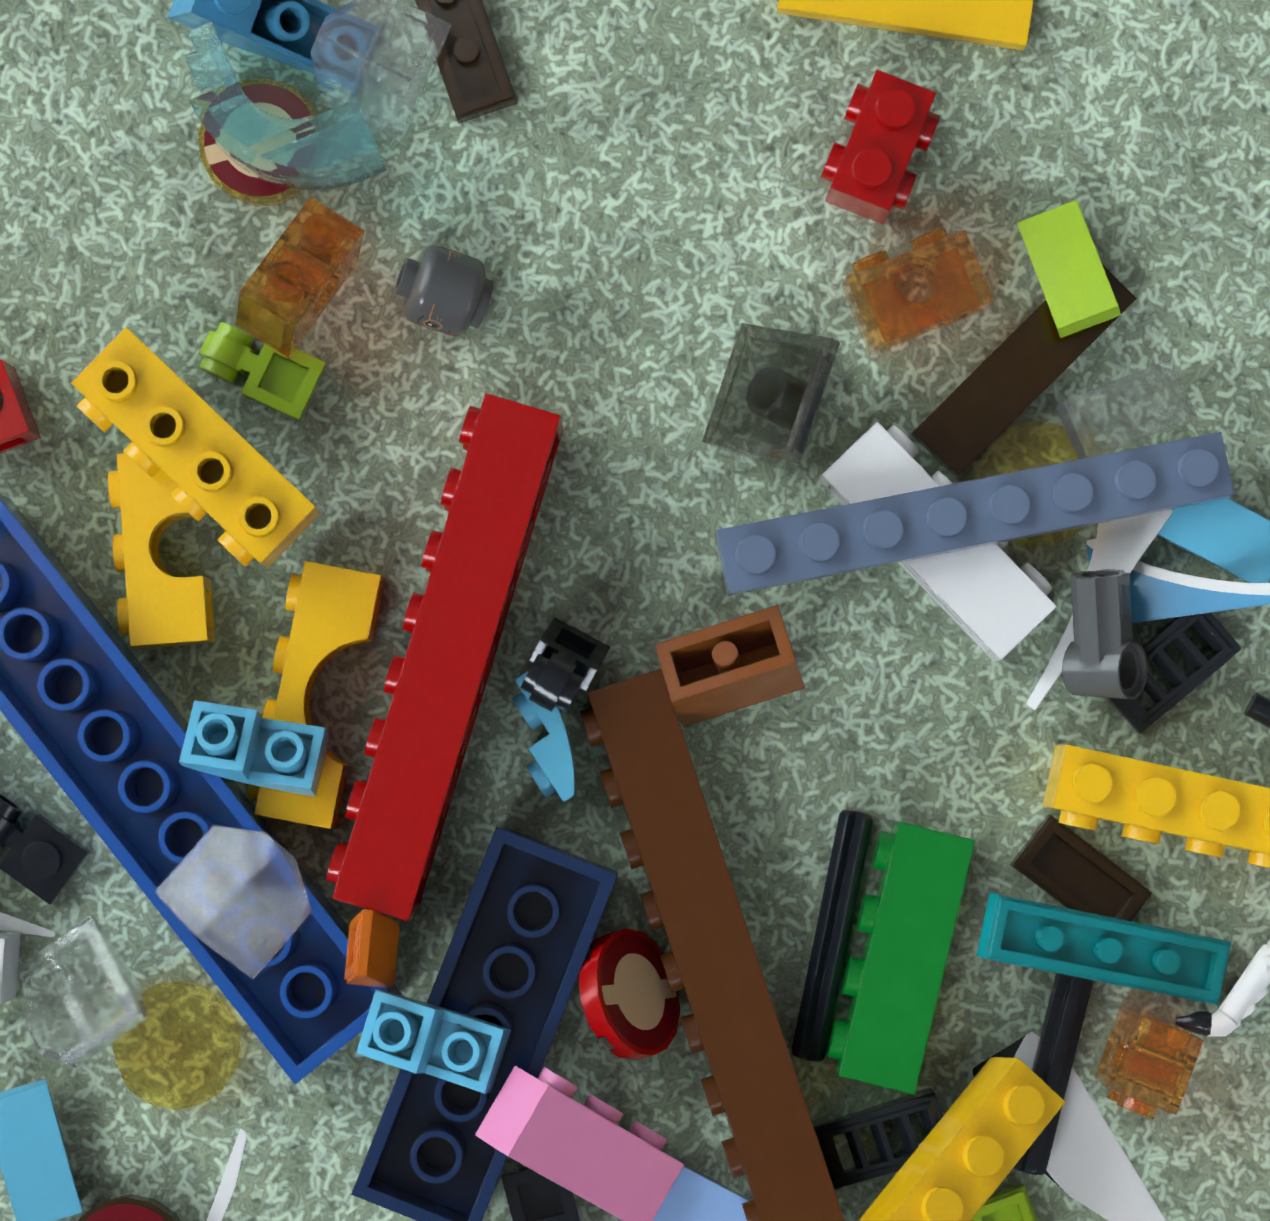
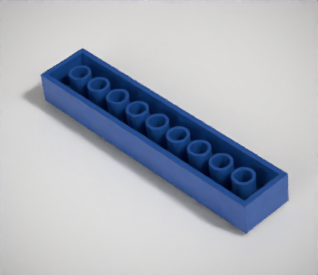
(117, 755)

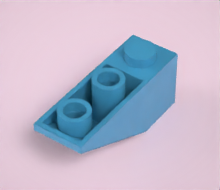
(265, 27)

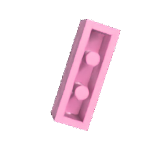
(580, 1145)

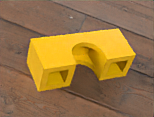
(157, 606)

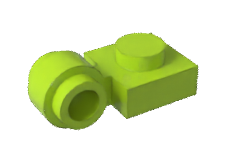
(273, 378)

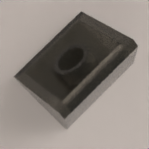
(771, 395)

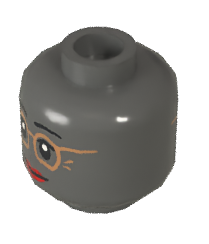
(444, 290)

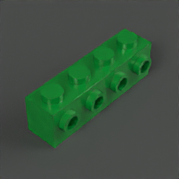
(902, 956)

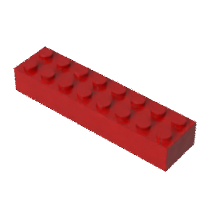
(447, 658)

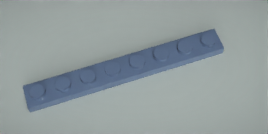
(974, 513)

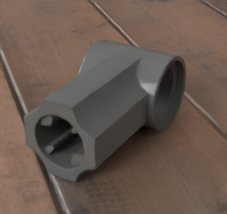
(1103, 654)

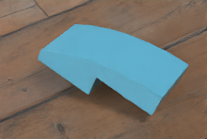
(1223, 536)
(254, 749)
(553, 754)
(433, 1041)
(35, 1156)

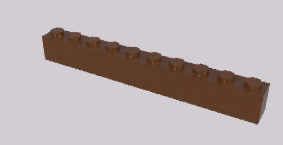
(709, 952)

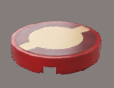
(629, 995)

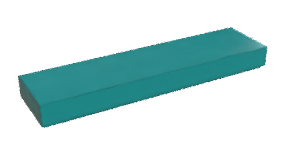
(1103, 948)

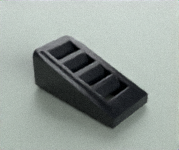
(1203, 667)
(889, 1162)

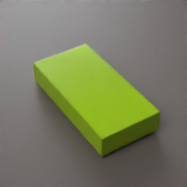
(1068, 269)

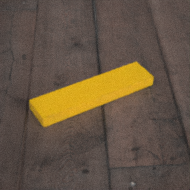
(972, 21)

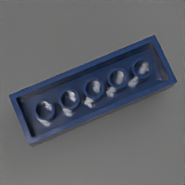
(507, 966)

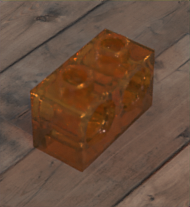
(1147, 1063)

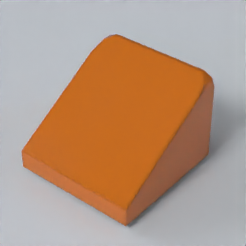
(372, 950)

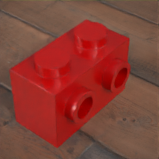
(872, 168)

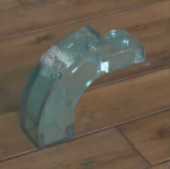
(292, 153)

